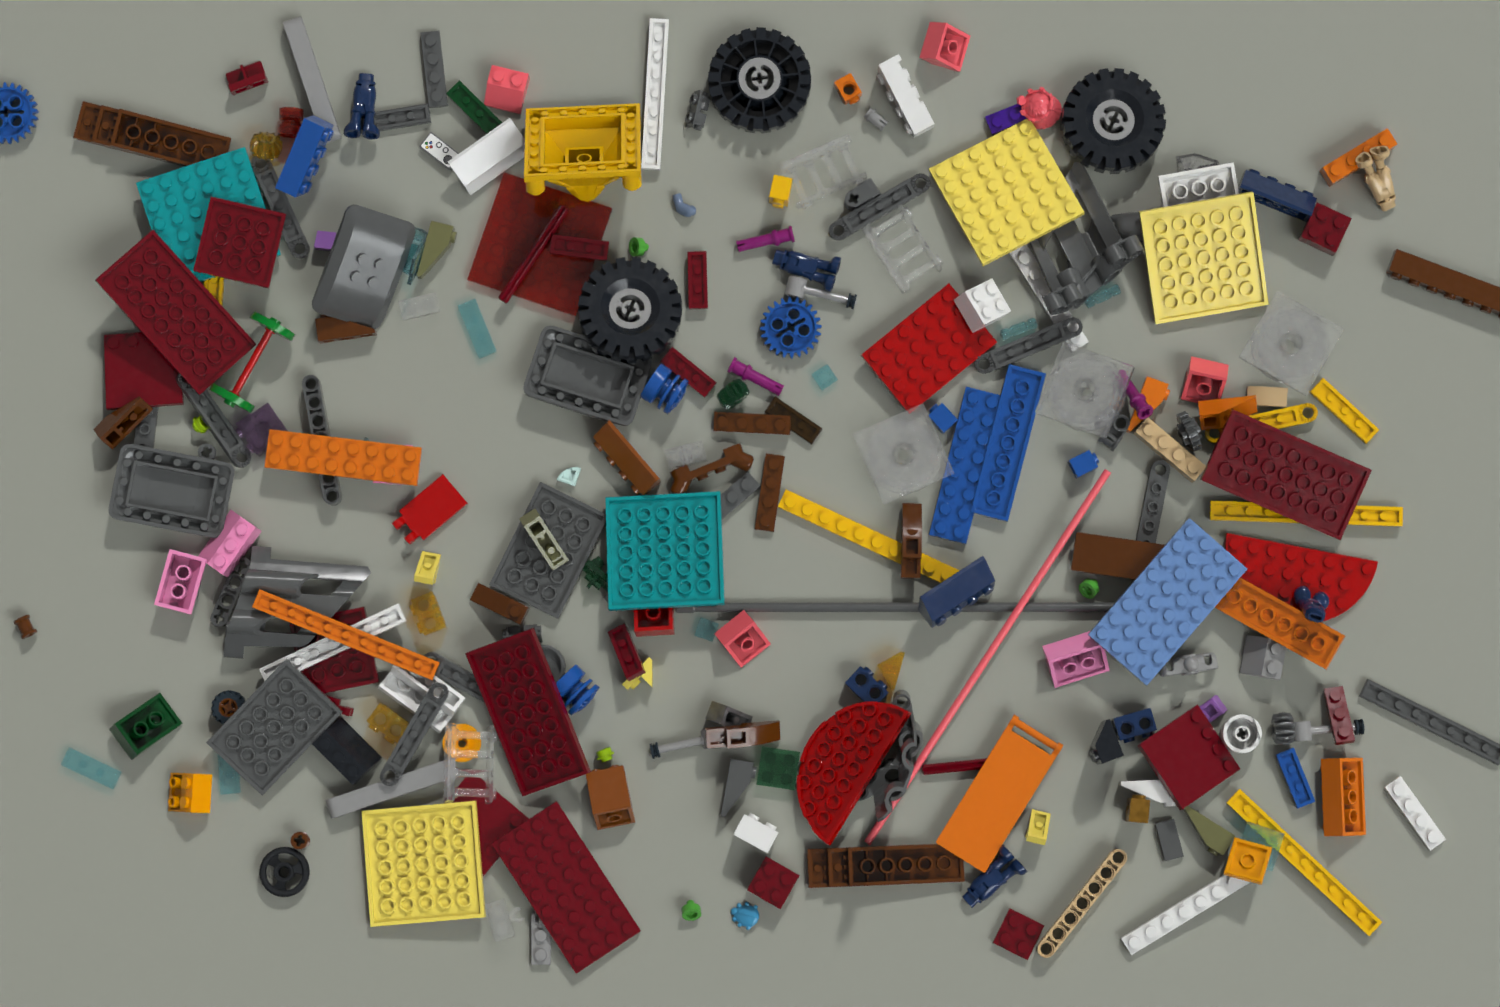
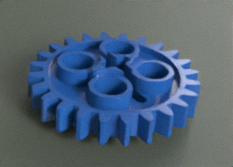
(7, 96)
(800, 342)

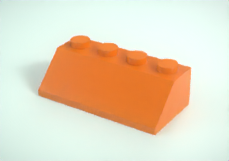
(1343, 797)

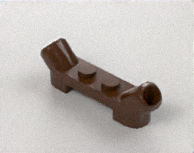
(734, 456)

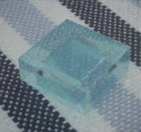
(824, 377)
(706, 629)

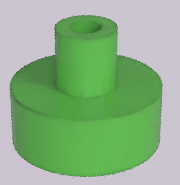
(637, 246)
(1089, 588)
(691, 911)

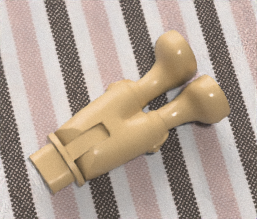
(1379, 181)

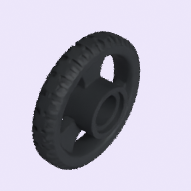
(279, 888)

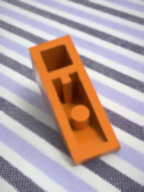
(1155, 393)

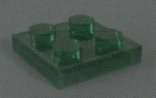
(778, 768)

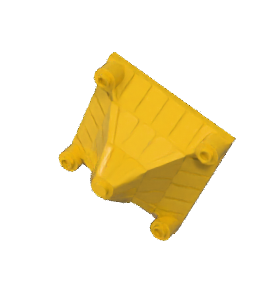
(583, 148)

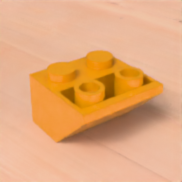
(190, 792)

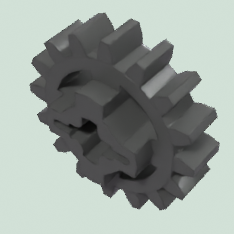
(1189, 431)

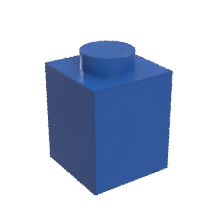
(942, 417)
(1083, 463)

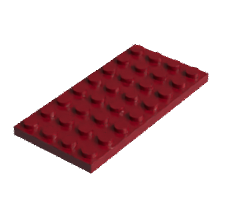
(175, 312)
(1285, 474)
(528, 712)
(566, 887)

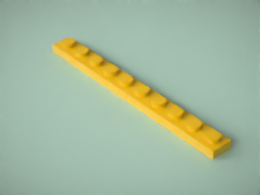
(1254, 513)
(859, 534)
(1307, 865)

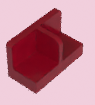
(246, 78)

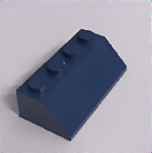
(1278, 196)
(956, 592)

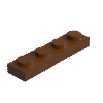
(752, 423)
(769, 492)

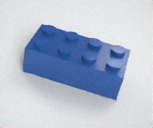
(304, 156)

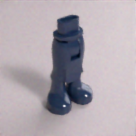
(363, 107)
(806, 266)
(1313, 608)
(987, 883)

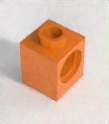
(846, 81)

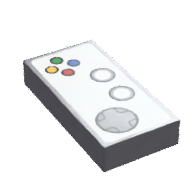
(438, 150)

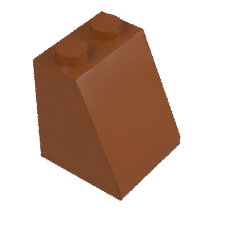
(610, 797)

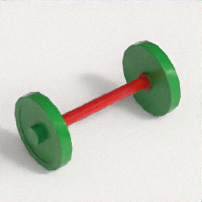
(271, 326)

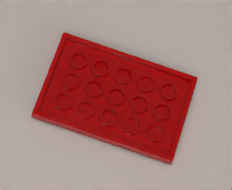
(926, 350)

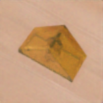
(890, 669)

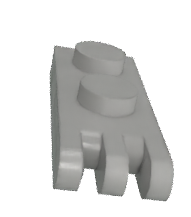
(540, 942)

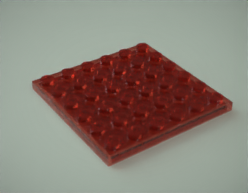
(513, 229)

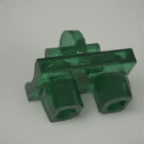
(595, 575)

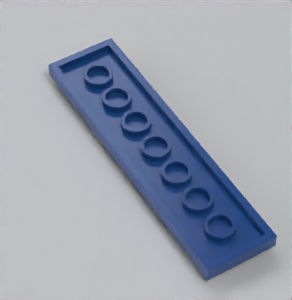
(1008, 442)
(967, 453)

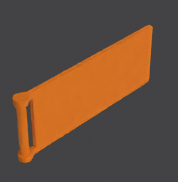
(997, 796)

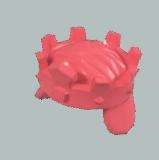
(1040, 108)

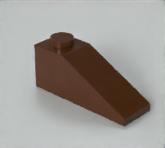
(333, 330)
(122, 422)
(499, 604)

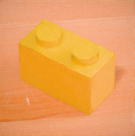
(780, 191)

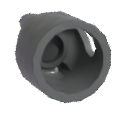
(1128, 224)

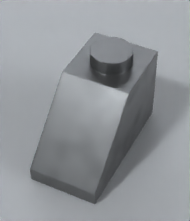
(726, 715)

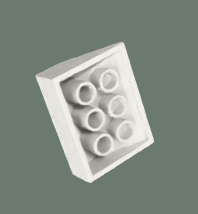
(1198, 184)

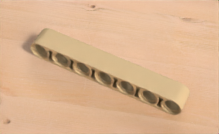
(1090, 899)

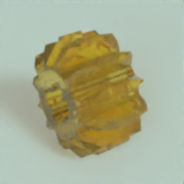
(266, 146)

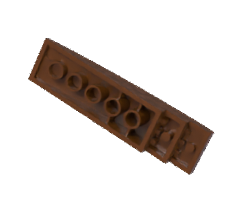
(147, 135)
(1112, 555)
(882, 866)

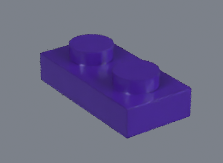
(1004, 119)

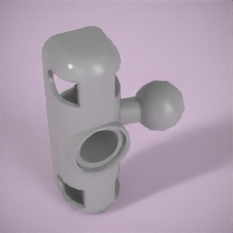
(1190, 664)

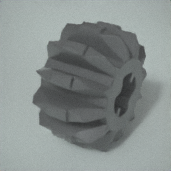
(1282, 728)

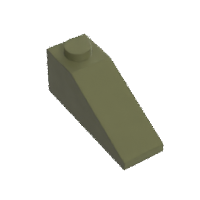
(436, 245)
(543, 539)
(1211, 834)

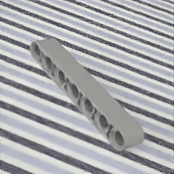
(310, 73)
(379, 792)

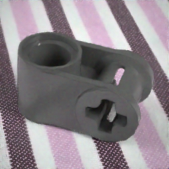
(863, 193)
(1115, 433)

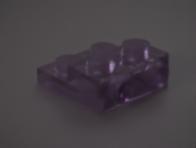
(256, 428)

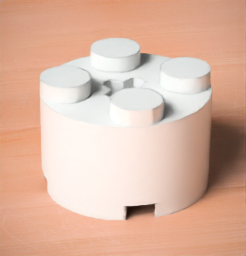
(1245, 723)

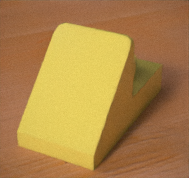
(427, 568)
(648, 676)
(1038, 827)

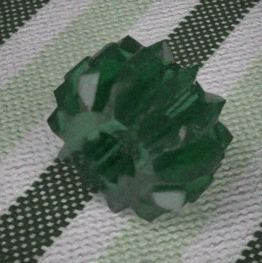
(733, 394)

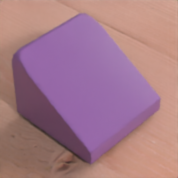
(324, 240)
(1213, 708)

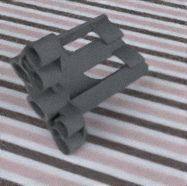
(1092, 257)
(285, 580)
(890, 790)

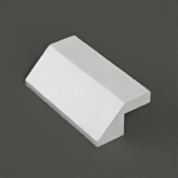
(489, 156)
(410, 689)

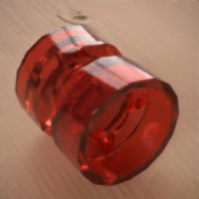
(290, 121)

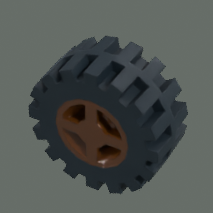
(222, 705)

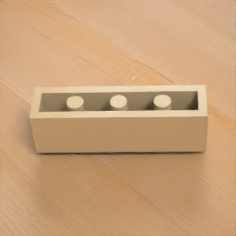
(1169, 450)

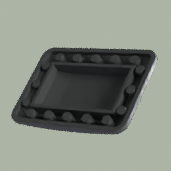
(363, 266)
(582, 380)
(171, 490)

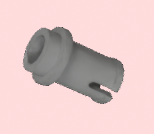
(876, 119)

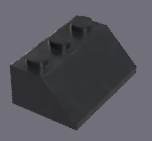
(1105, 744)
(347, 751)

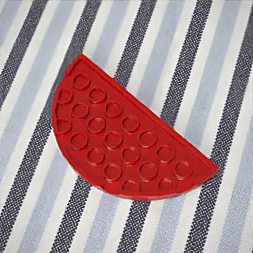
(1285, 567)
(842, 762)

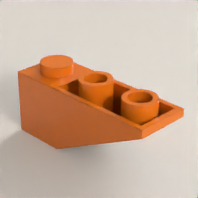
(1215, 412)

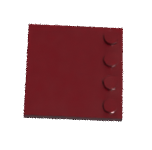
(239, 242)
(138, 370)
(346, 668)
(1188, 757)
(493, 819)

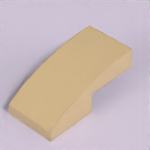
(1269, 396)

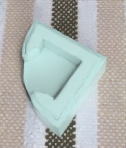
(569, 476)

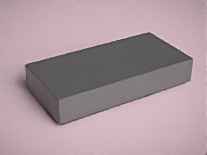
(1169, 840)

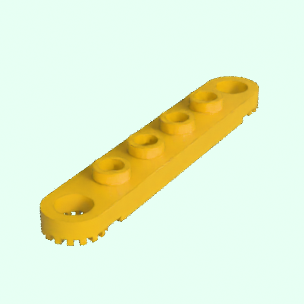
(1279, 418)

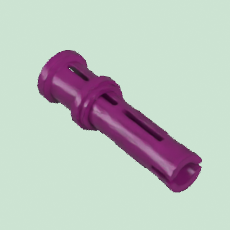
(775, 237)
(748, 373)
(1138, 402)

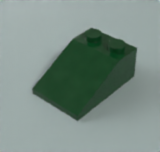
(145, 726)

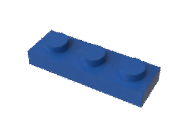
(1295, 778)

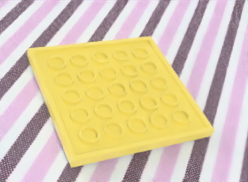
(1006, 191)
(1203, 257)
(423, 863)

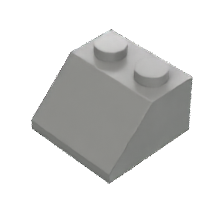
(1262, 658)

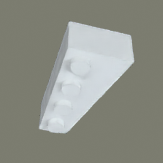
(904, 96)

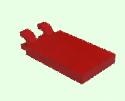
(430, 509)

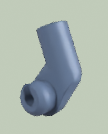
(682, 208)

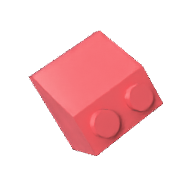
(945, 46)
(506, 89)
(1204, 380)
(742, 638)

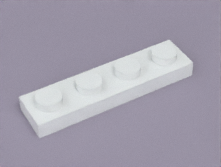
(1415, 813)

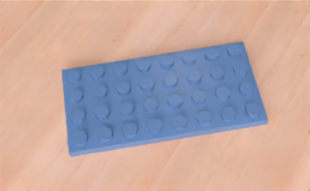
(1167, 601)

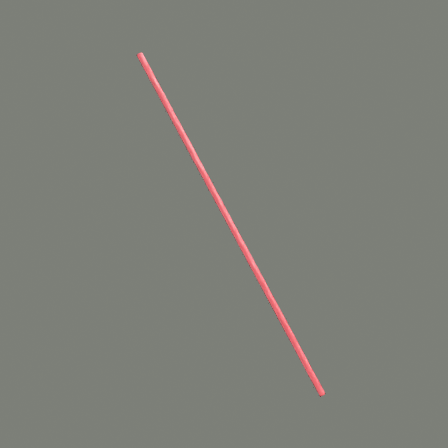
(998, 640)

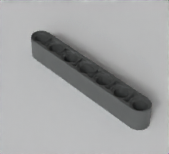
(324, 430)

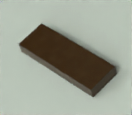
(799, 424)

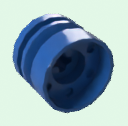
(665, 389)
(575, 690)

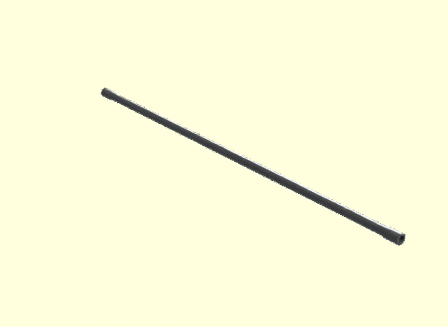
(898, 607)

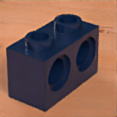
(862, 691)
(1133, 721)

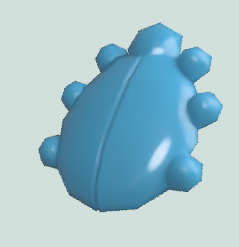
(745, 915)

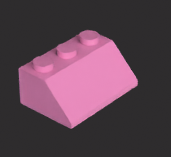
(231, 545)
(180, 581)
(1074, 659)

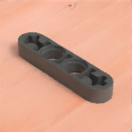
(228, 590)

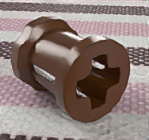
(25, 626)
(295, 844)

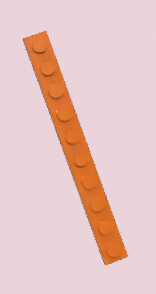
(345, 634)

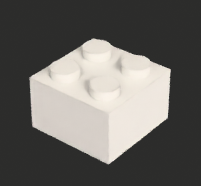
(982, 305)
(756, 833)

